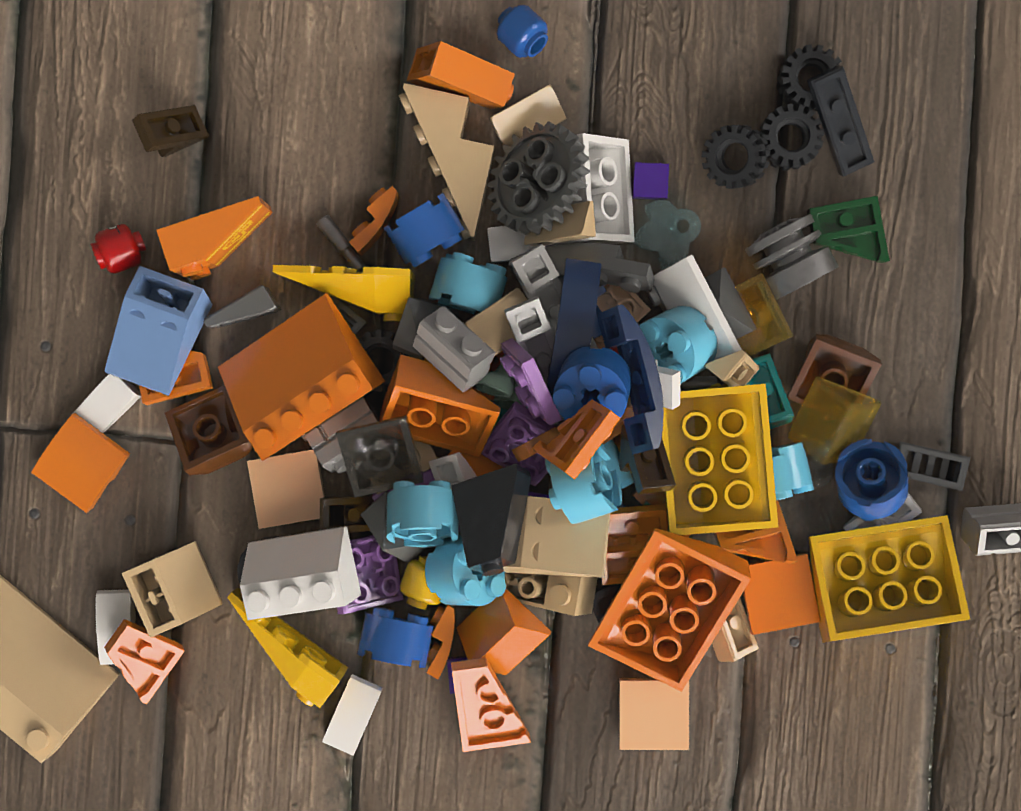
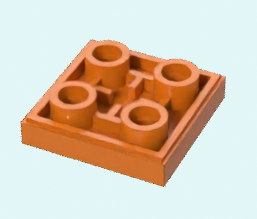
(780, 595)

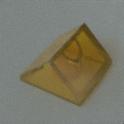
(765, 314)
(832, 420)

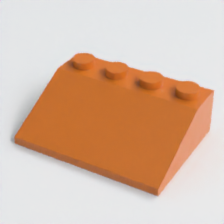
(297, 376)
(671, 606)

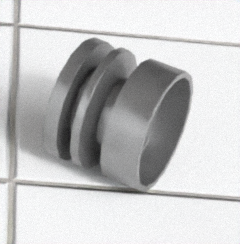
(791, 256)

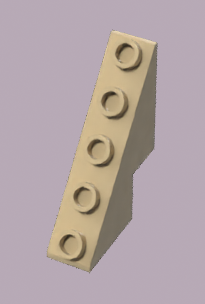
(461, 162)

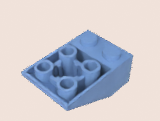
(156, 330)

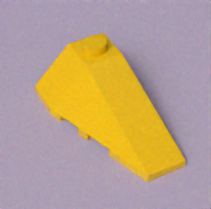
(374, 289)
(299, 659)

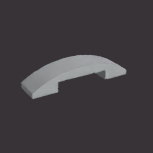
(539, 278)
(533, 333)

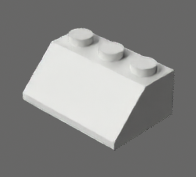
(608, 189)
(686, 286)
(299, 574)

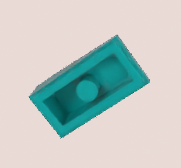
(778, 404)

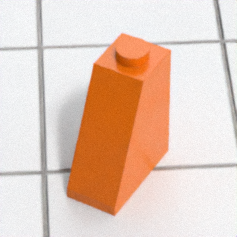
(461, 73)

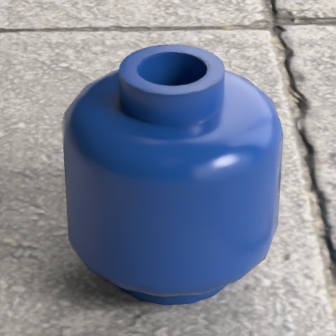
(522, 31)

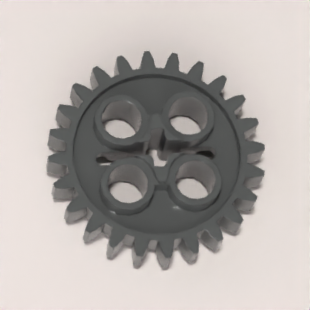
(523, 192)

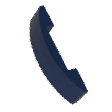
(575, 313)
(646, 397)

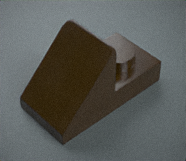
(170, 129)
(649, 468)
(344, 511)

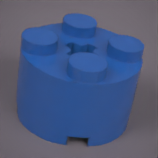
(424, 230)
(595, 376)
(884, 466)
(395, 638)

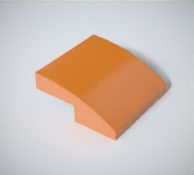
(80, 462)
(628, 535)

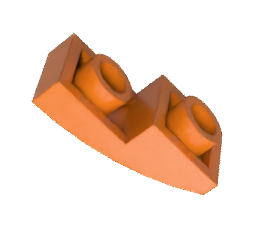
(381, 209)
(444, 629)

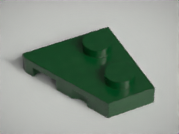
(852, 228)

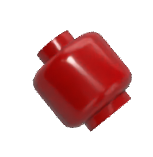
(118, 248)

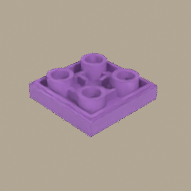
(531, 386)
(511, 431)
(376, 575)

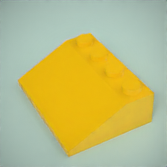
(720, 461)
(887, 579)

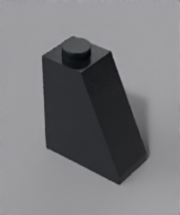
(492, 517)

